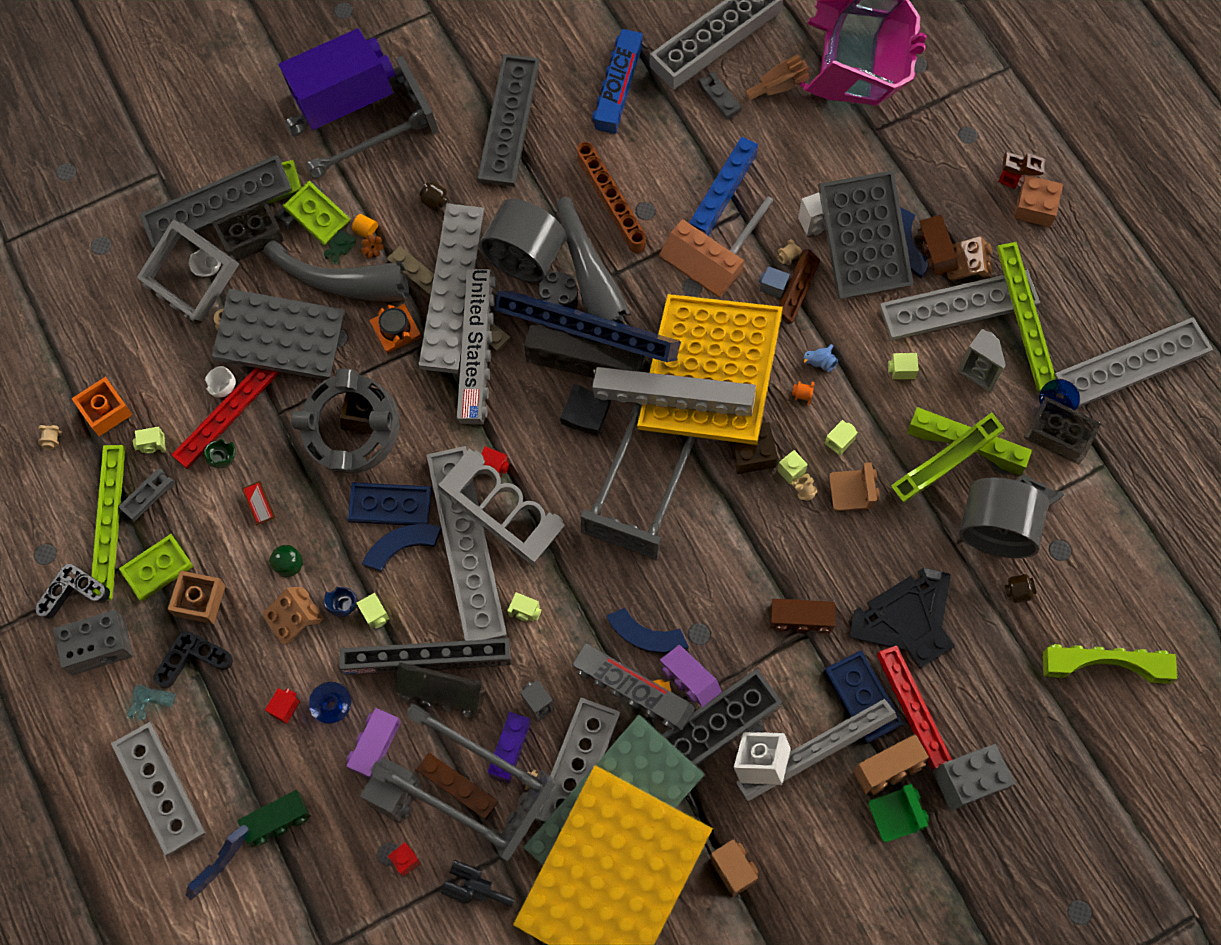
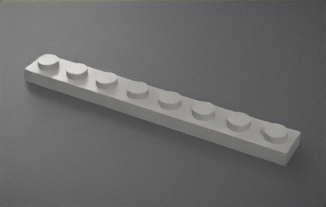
(827, 744)

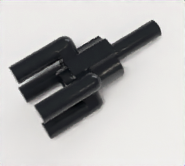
(473, 887)

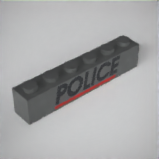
(633, 686)

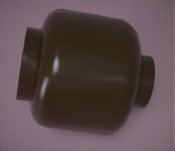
(433, 195)
(1020, 588)

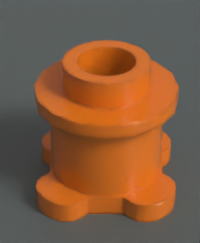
(803, 391)

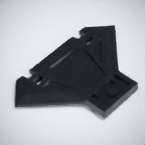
(908, 617)

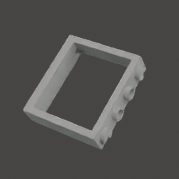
(161, 253)

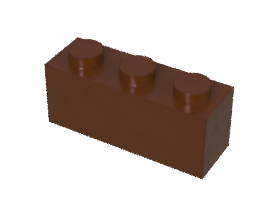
(937, 245)
(802, 615)

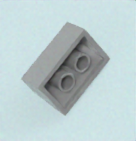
(983, 360)

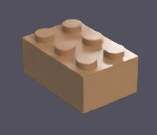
(891, 765)

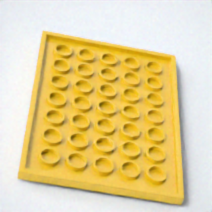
(720, 344)
(613, 868)

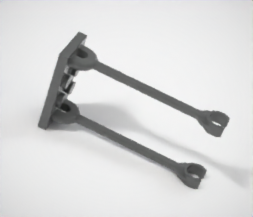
(418, 120)
(629, 535)
(517, 822)

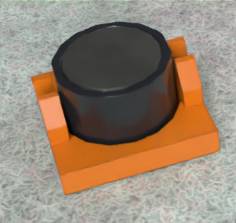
(393, 327)

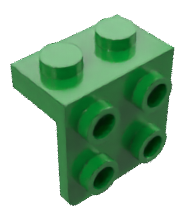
(898, 814)

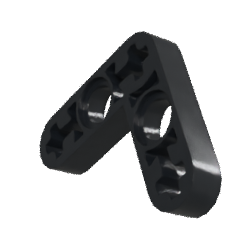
(68, 584)
(190, 649)

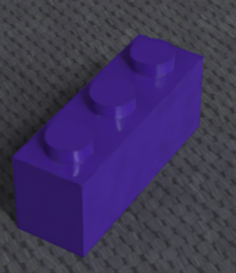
(510, 745)

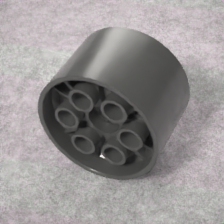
(522, 240)
(1004, 518)

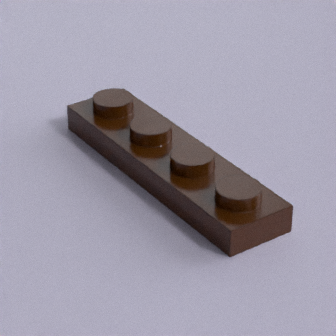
(798, 285)
(457, 786)

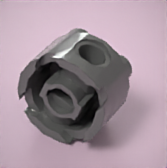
(559, 289)

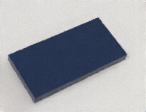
(389, 504)
(860, 689)

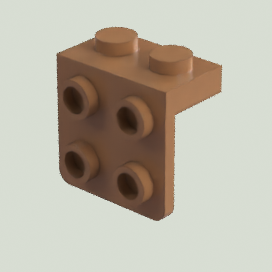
(972, 259)
(854, 489)
(291, 613)

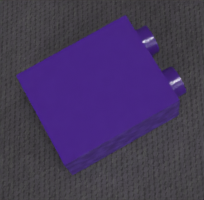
(338, 77)

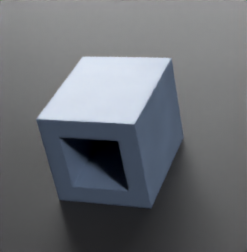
(774, 282)

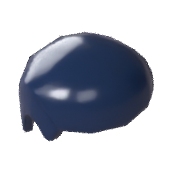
(340, 601)

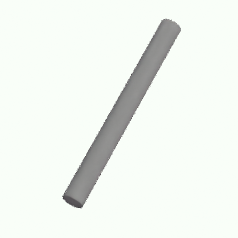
(751, 225)

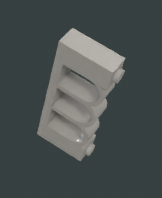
(463, 473)

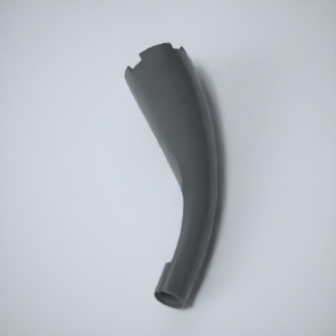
(595, 282)
(365, 283)

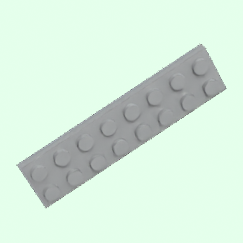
(949, 307)
(1137, 361)

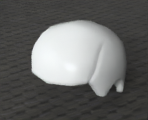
(203, 264)
(220, 382)

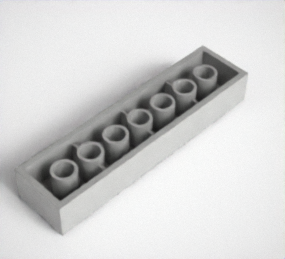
(710, 38)

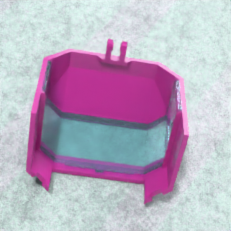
(866, 49)

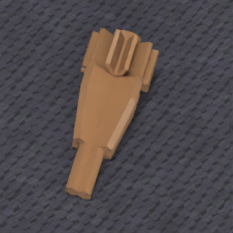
(781, 78)

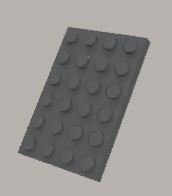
(865, 234)
(278, 334)

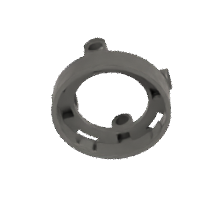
(382, 420)

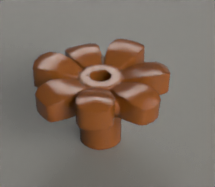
(371, 246)

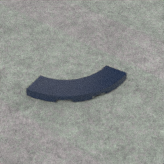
(917, 260)
(398, 539)
(645, 638)
(226, 853)

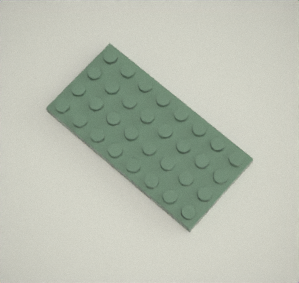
(639, 758)

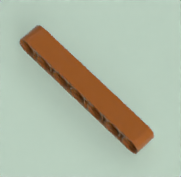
(613, 204)

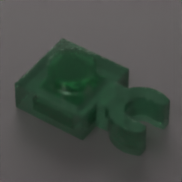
(339, 245)

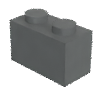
(537, 700)

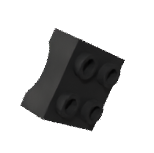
(584, 411)

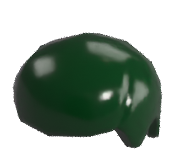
(219, 453)
(286, 560)

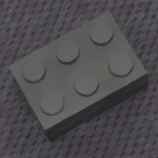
(973, 777)

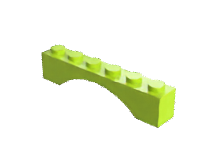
(999, 451)
(948, 458)
(1153, 667)

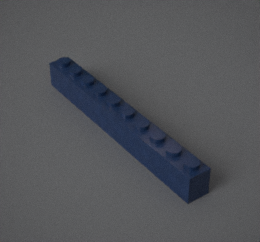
(588, 326)

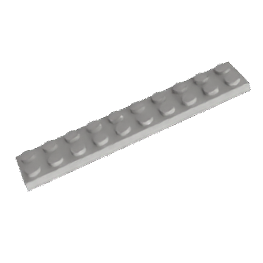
(445, 314)
(467, 556)

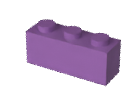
(690, 676)
(373, 742)

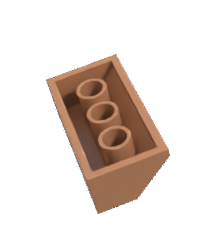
(701, 258)

